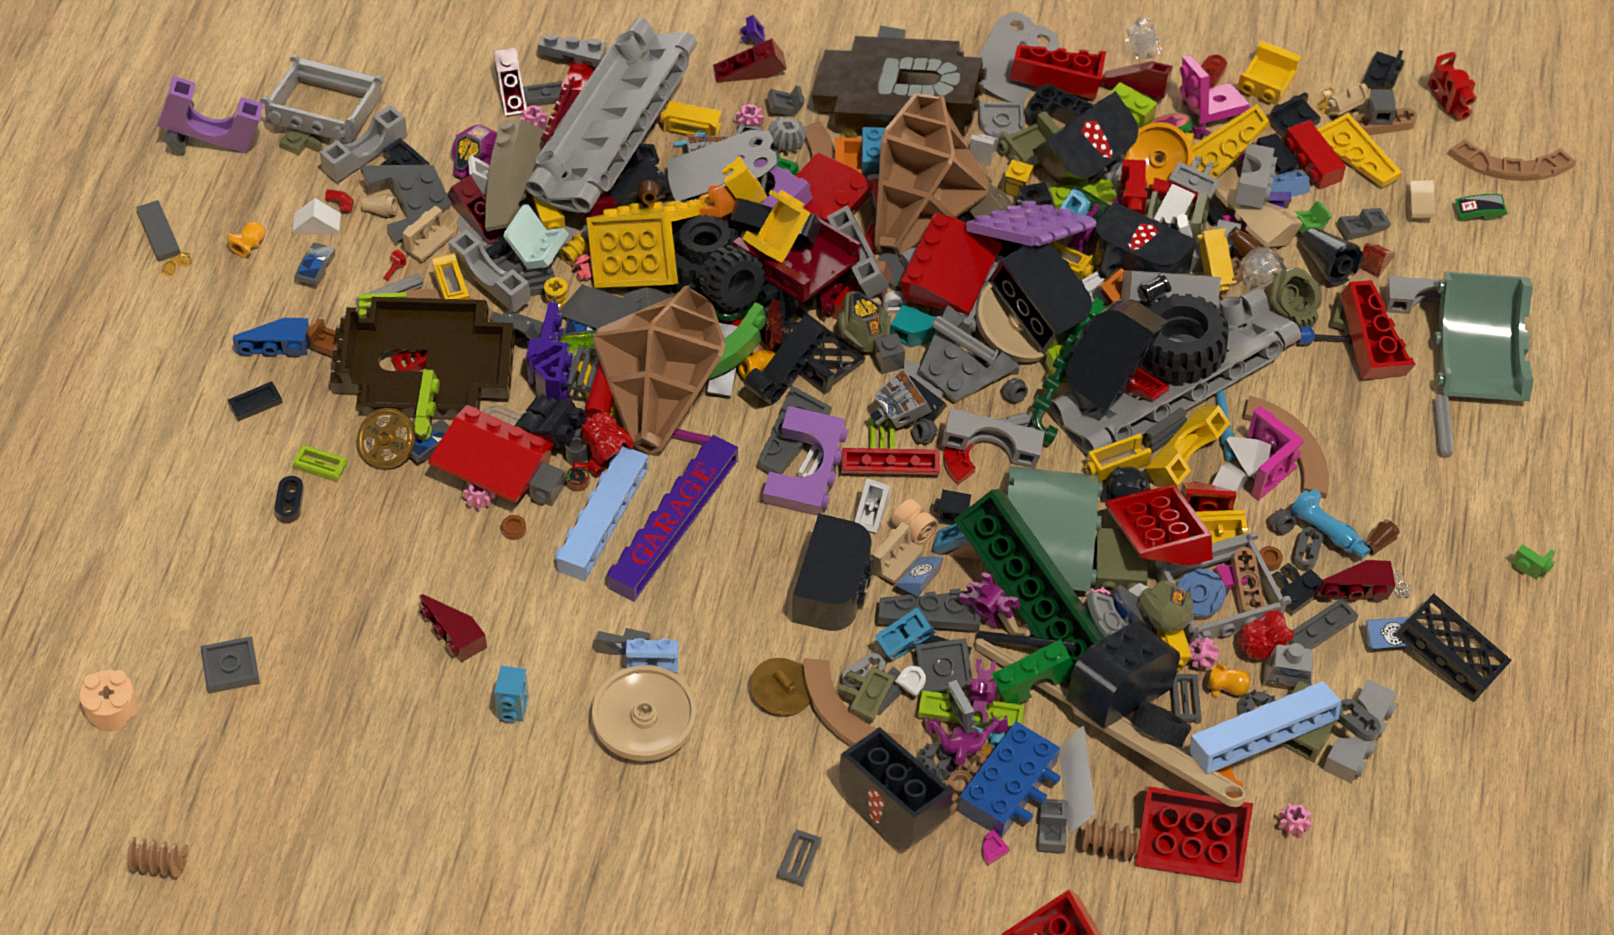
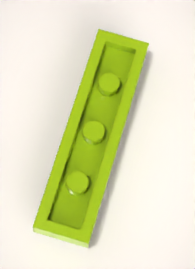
(937, 705)

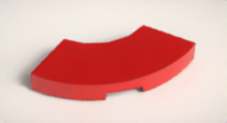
(958, 463)

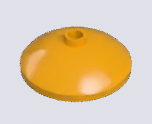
(1164, 141)

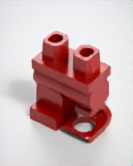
(1452, 86)
(1135, 188)

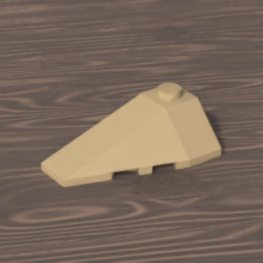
(1269, 224)

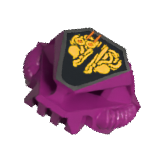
(475, 142)

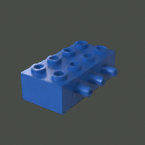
(1010, 780)

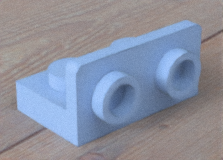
(657, 653)

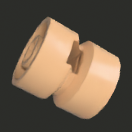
(921, 523)

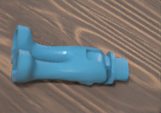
(1341, 534)

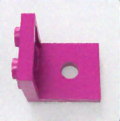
(1208, 102)
(1282, 454)

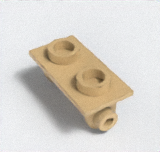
(1341, 104)

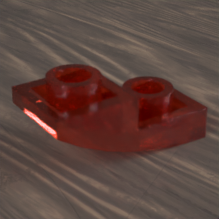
(773, 330)

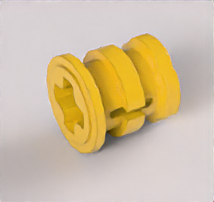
(574, 249)
(551, 291)

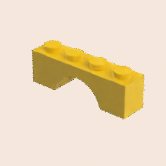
(1201, 428)

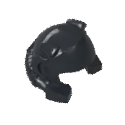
(1124, 482)

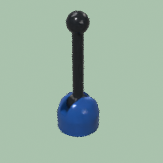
(1309, 336)

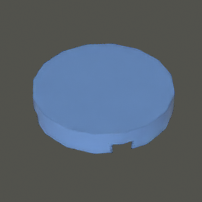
(1206, 590)

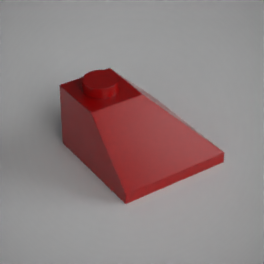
(1208, 497)

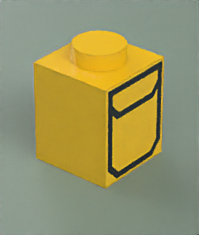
(1017, 175)

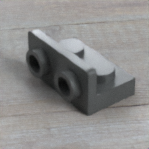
(524, 326)

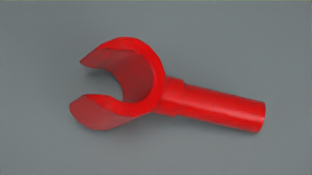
(399, 261)
(592, 465)

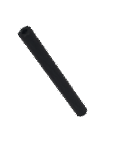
(1022, 640)

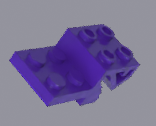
(548, 359)

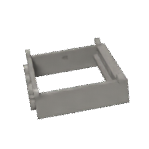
(327, 77)
(1223, 551)

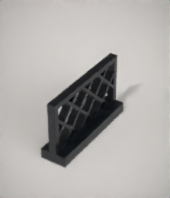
(816, 369)
(1444, 657)

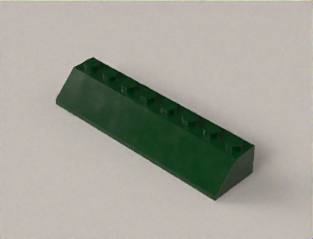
(1027, 572)

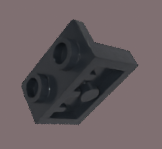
(1383, 71)
(1292, 113)

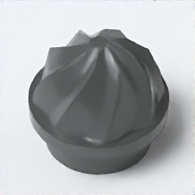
(1015, 390)
(924, 431)
(1282, 521)

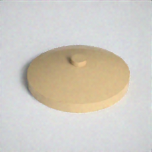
(1003, 330)
(644, 713)

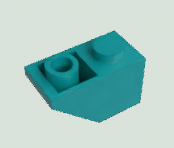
(912, 327)

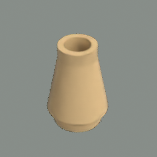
(382, 204)

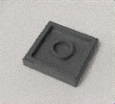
(944, 663)
(230, 664)

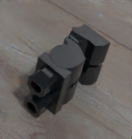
(788, 302)
(552, 419)

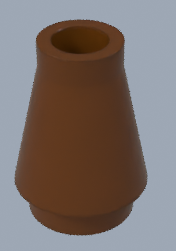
(648, 187)
(1242, 241)
(1382, 536)

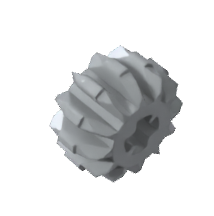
(787, 133)

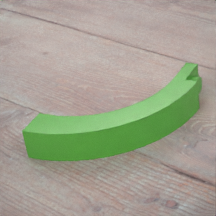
(741, 340)

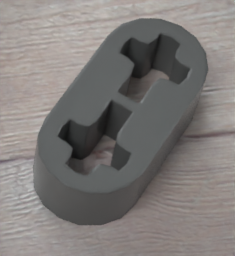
(1312, 550)
(1358, 720)

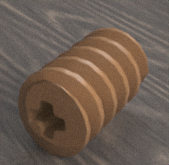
(1111, 839)
(156, 858)

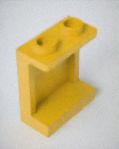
(1269, 73)
(780, 227)

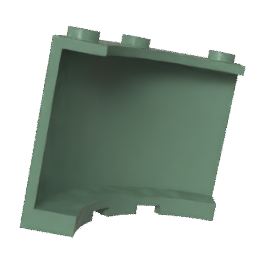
(1484, 336)
(1062, 517)

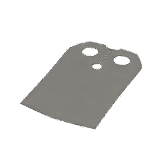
(1000, 52)
(699, 169)

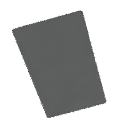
(597, 307)

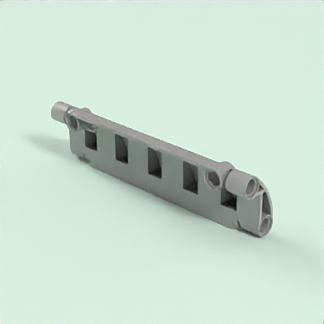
(610, 117)
(1247, 351)

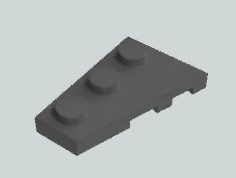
(580, 50)

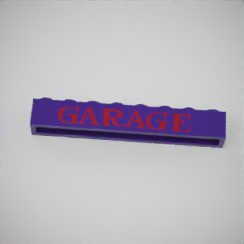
(672, 518)

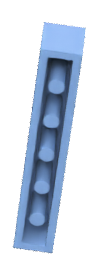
(602, 513)
(1265, 727)

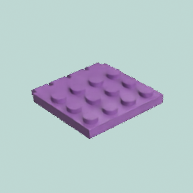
(1031, 224)

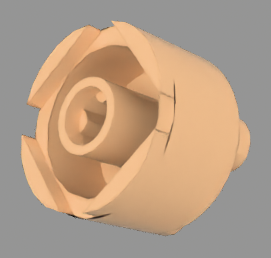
(108, 699)

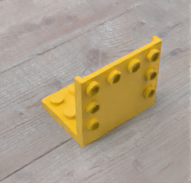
(636, 243)

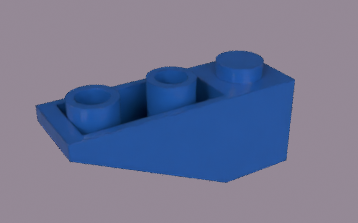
(278, 337)

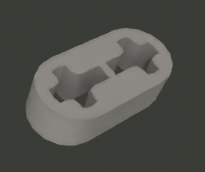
(862, 667)

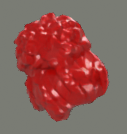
(604, 436)
(1262, 635)

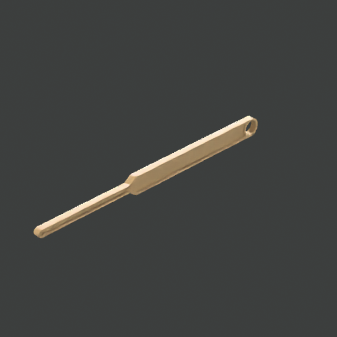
(1130, 735)

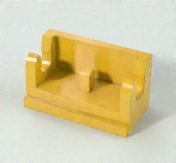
(743, 182)
(1224, 523)

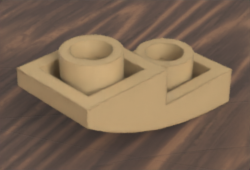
(1422, 199)

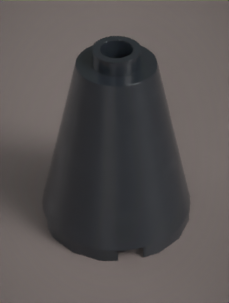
(626, 189)
(1332, 255)

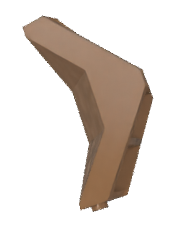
(923, 173)
(660, 363)

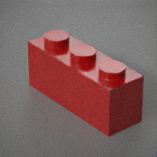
(1314, 155)

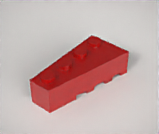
(1068, 71)
(1373, 335)

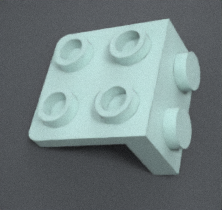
(532, 240)

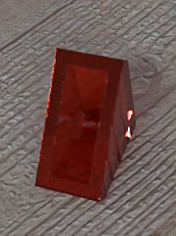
(1376, 259)

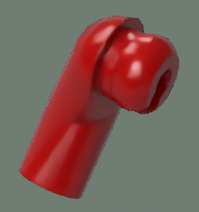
(341, 197)
(870, 237)

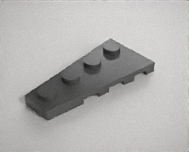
(781, 451)
(939, 609)

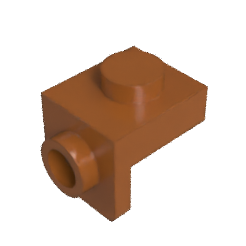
(322, 338)

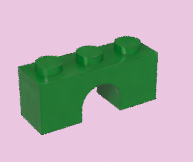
(1047, 663)

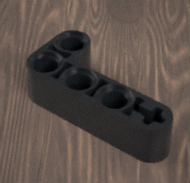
(1057, 103)
(753, 216)
(787, 361)

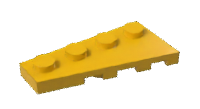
(1230, 140)
(1359, 150)

